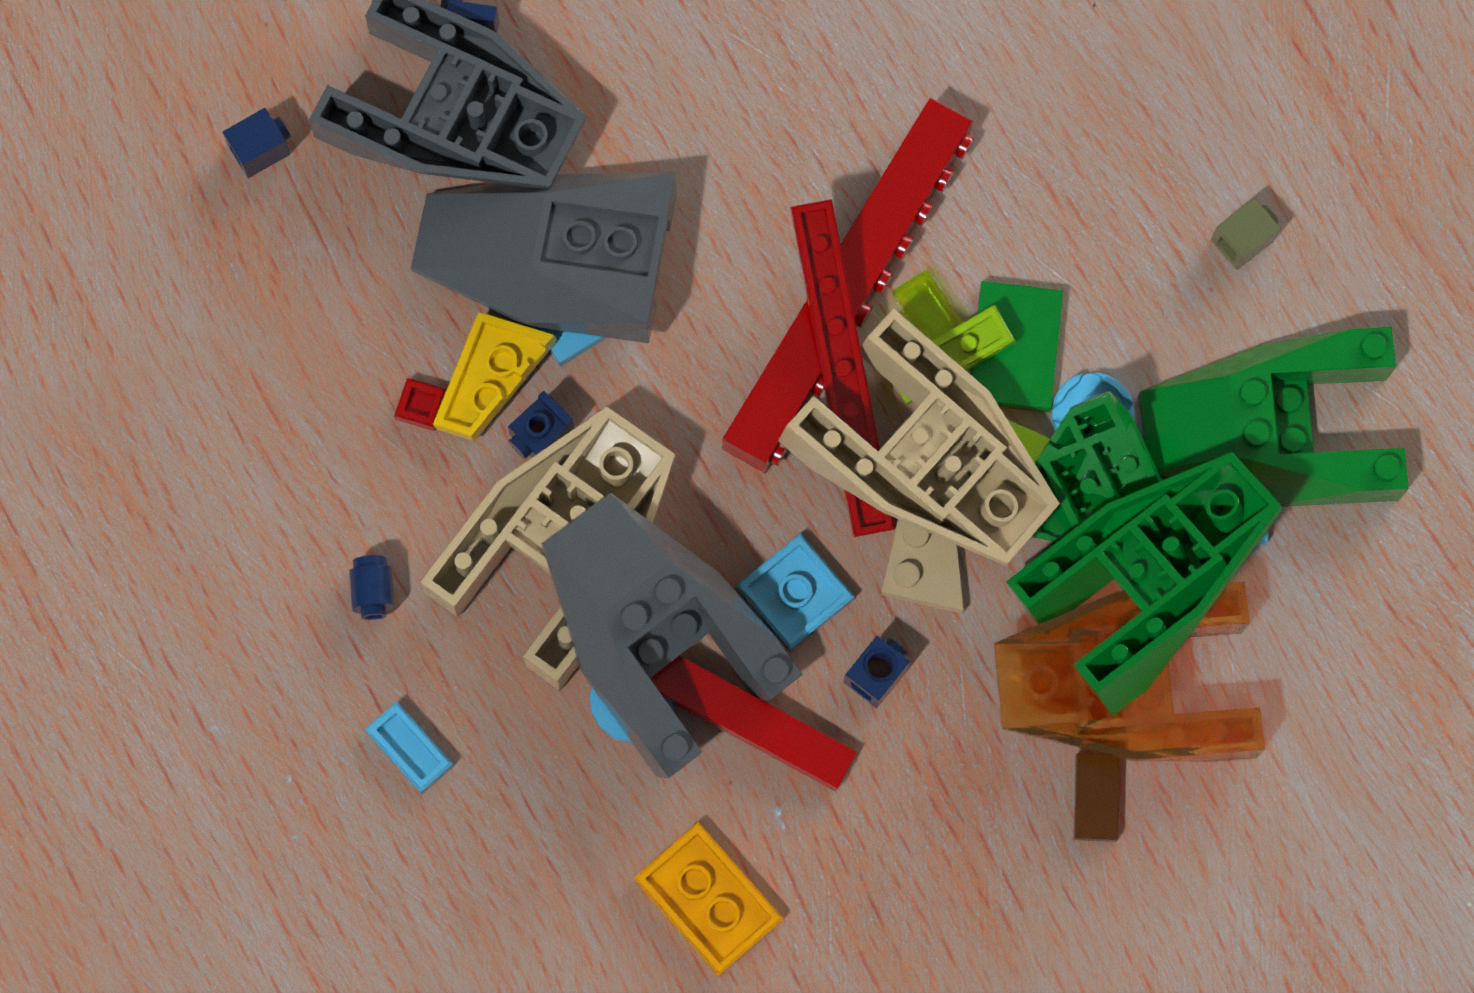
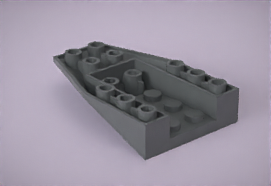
(557, 255)

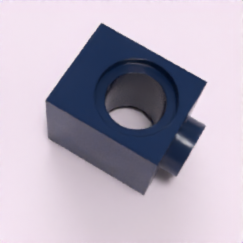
(869, 687)

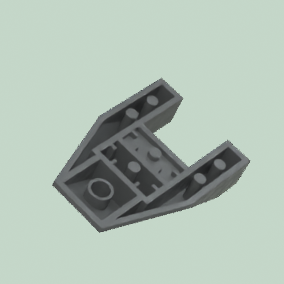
(473, 114)
(639, 604)

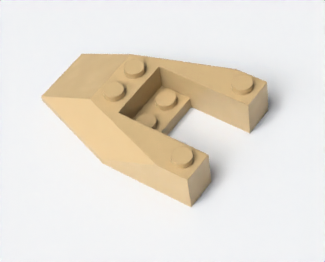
(947, 467)
(536, 502)

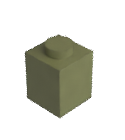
(1246, 233)

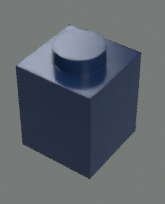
(258, 142)

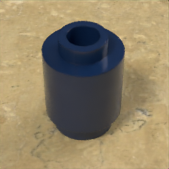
(371, 587)

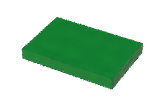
(1026, 370)

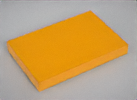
(708, 899)

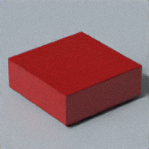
(419, 404)

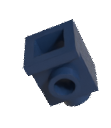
(556, 423)

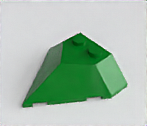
(1092, 462)

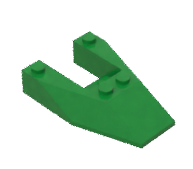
(1262, 415)
(1171, 556)

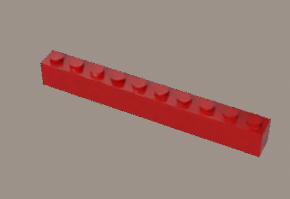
(868, 252)

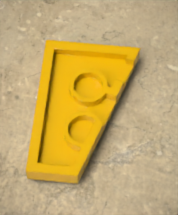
(488, 373)

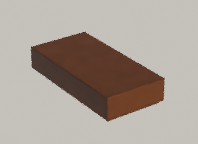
(1096, 797)

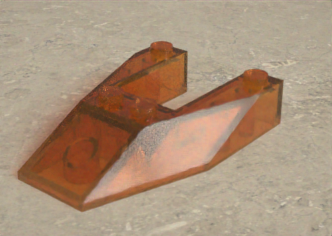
(1051, 701)

